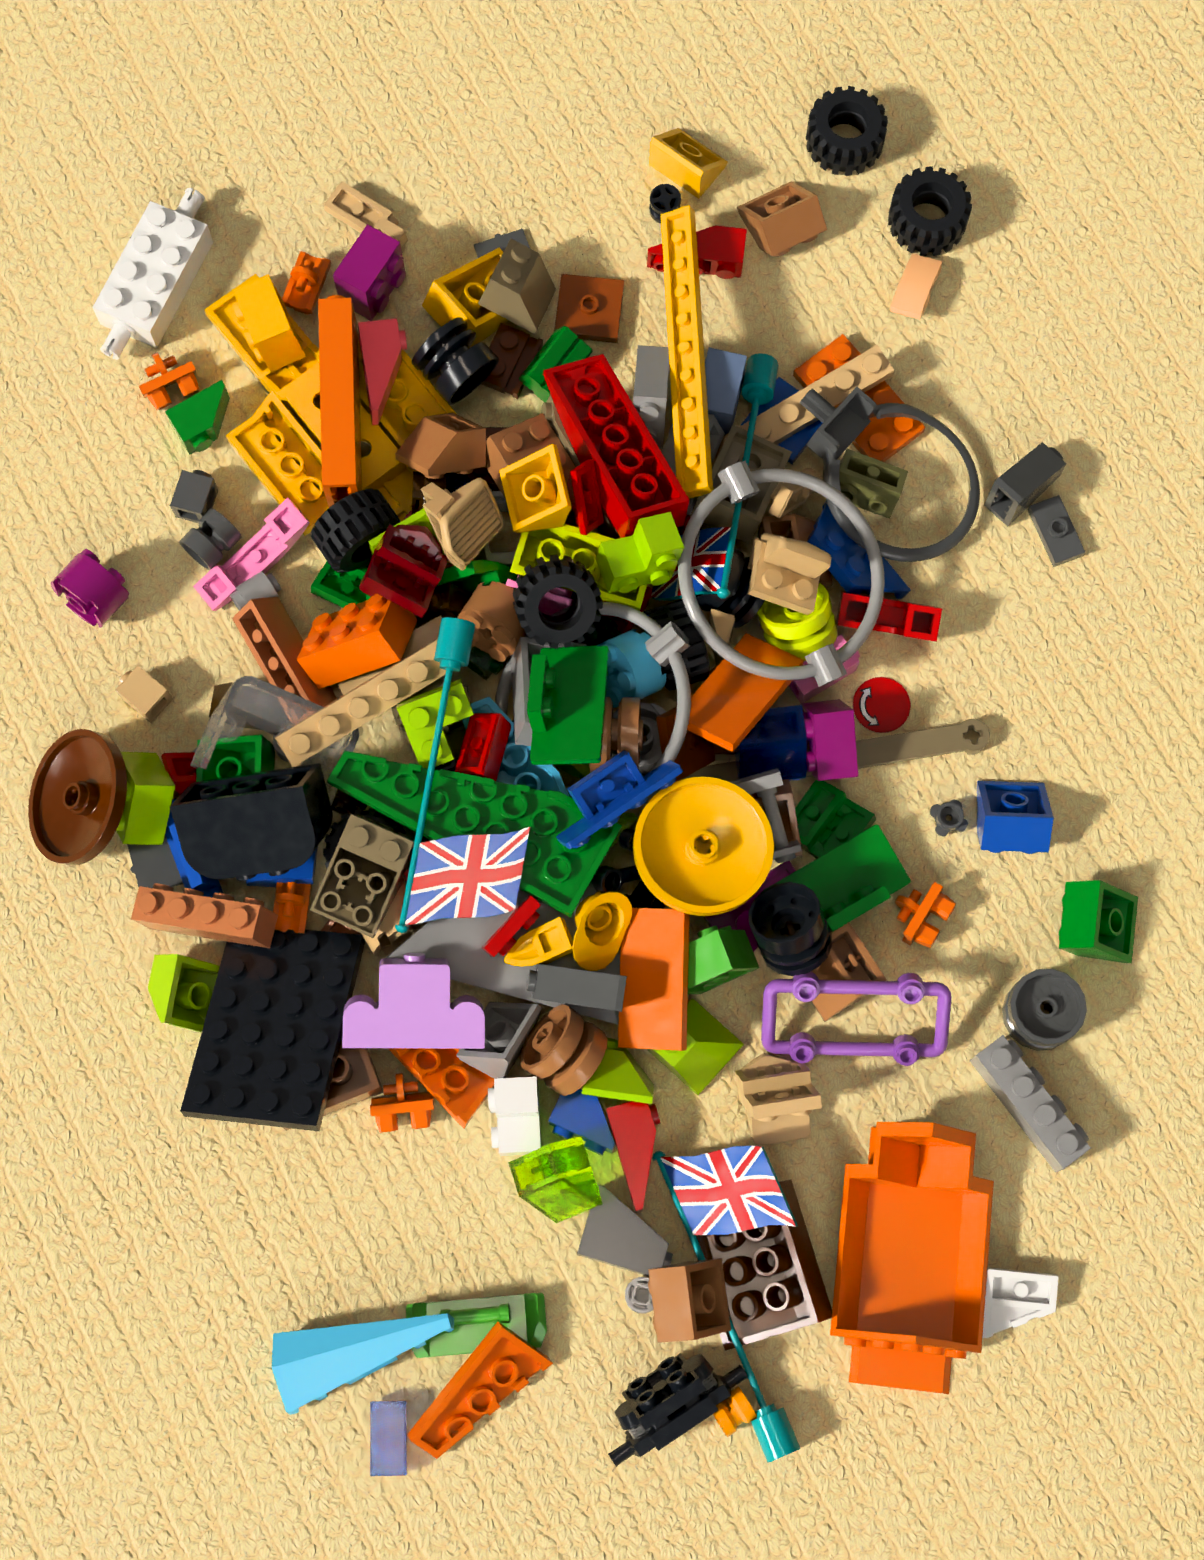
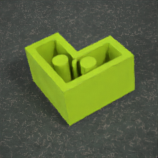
(643, 557)
(420, 719)
(147, 799)

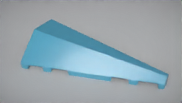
(321, 1359)

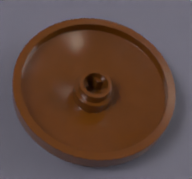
(77, 797)

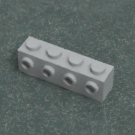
(1030, 1103)

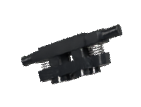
(670, 1403)

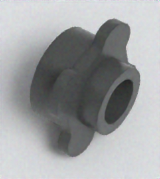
(951, 808)

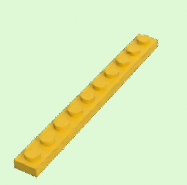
(686, 352)

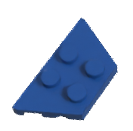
(849, 560)

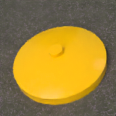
(703, 846)

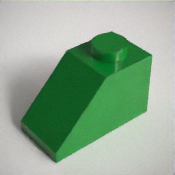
(200, 417)

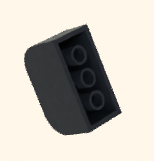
(253, 822)

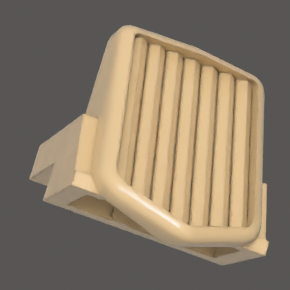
(463, 519)
(786, 571)
(777, 1098)

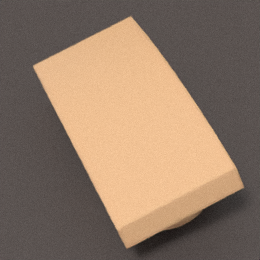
(916, 286)

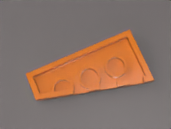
(449, 1080)
(487, 1377)

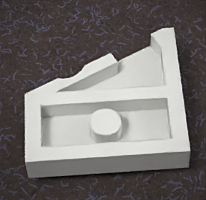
(1016, 1298)

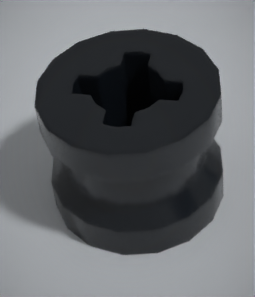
(663, 195)

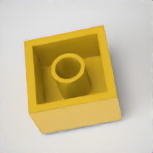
(267, 323)

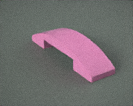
(258, 554)

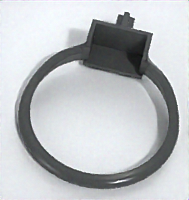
(844, 425)

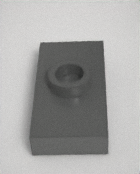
(1056, 531)

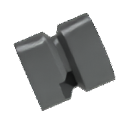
(210, 539)

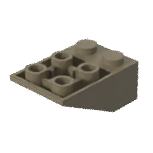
(364, 875)

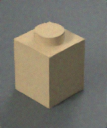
(143, 693)

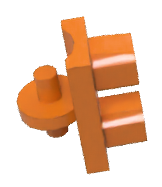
(306, 283)
(181, 375)
(292, 906)
(918, 929)
(386, 1108)

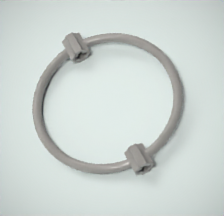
(739, 485)
(663, 646)

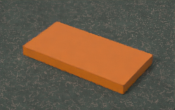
(735, 700)
(656, 988)

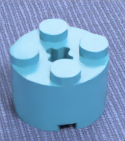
(631, 668)

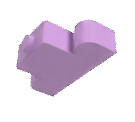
(414, 1009)

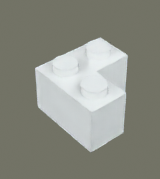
(517, 1115)

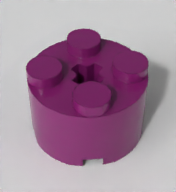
(91, 588)

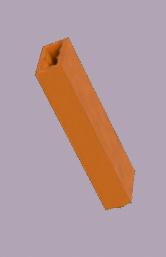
(339, 398)

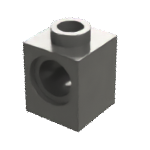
(193, 495)

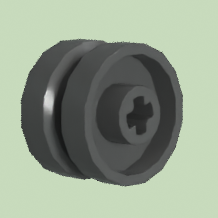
(1059, 996)

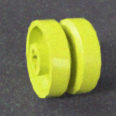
(799, 632)

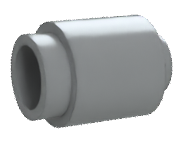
(255, 587)

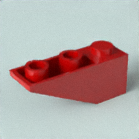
(718, 250)

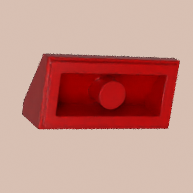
(483, 745)

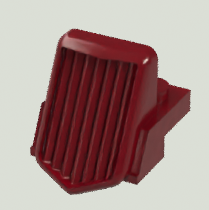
(405, 567)

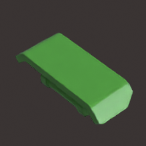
(476, 1317)

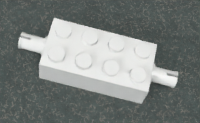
(153, 274)

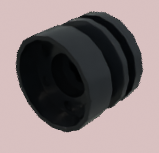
(449, 355)
(738, 603)
(790, 928)

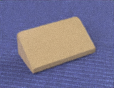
(723, 625)

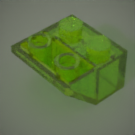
(557, 1179)

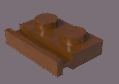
(515, 353)

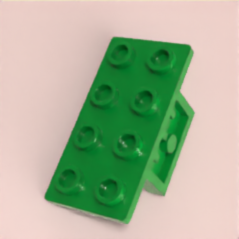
(567, 704)
(853, 877)

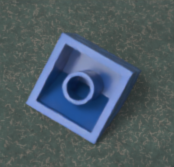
(1013, 816)

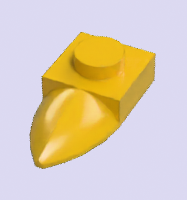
(541, 945)

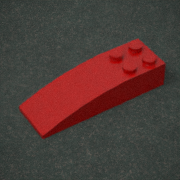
(607, 428)

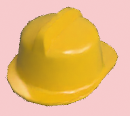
(600, 929)

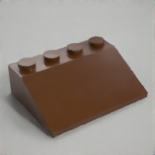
(770, 1277)

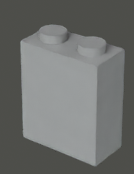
(651, 389)

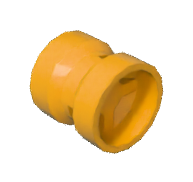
(734, 1412)

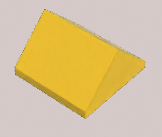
(685, 161)
(536, 491)

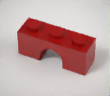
(895, 616)

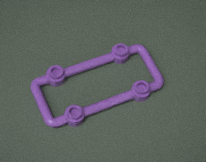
(903, 1049)

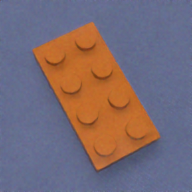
(882, 436)

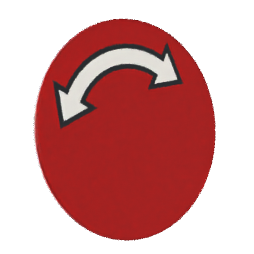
(881, 704)

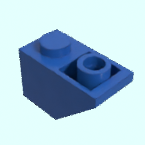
(582, 1117)

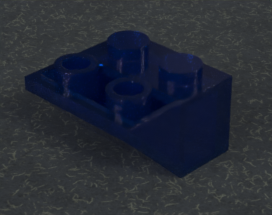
(775, 743)

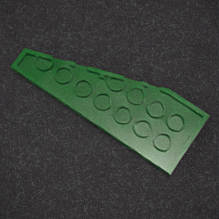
(482, 806)

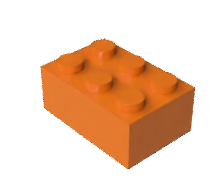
(356, 640)

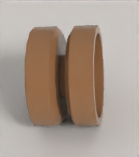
(622, 732)
(563, 1050)

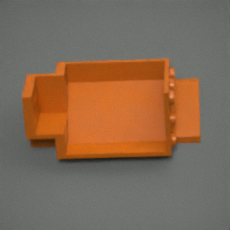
(912, 1256)

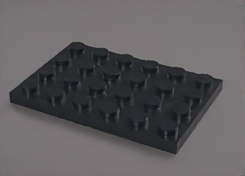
(274, 1030)

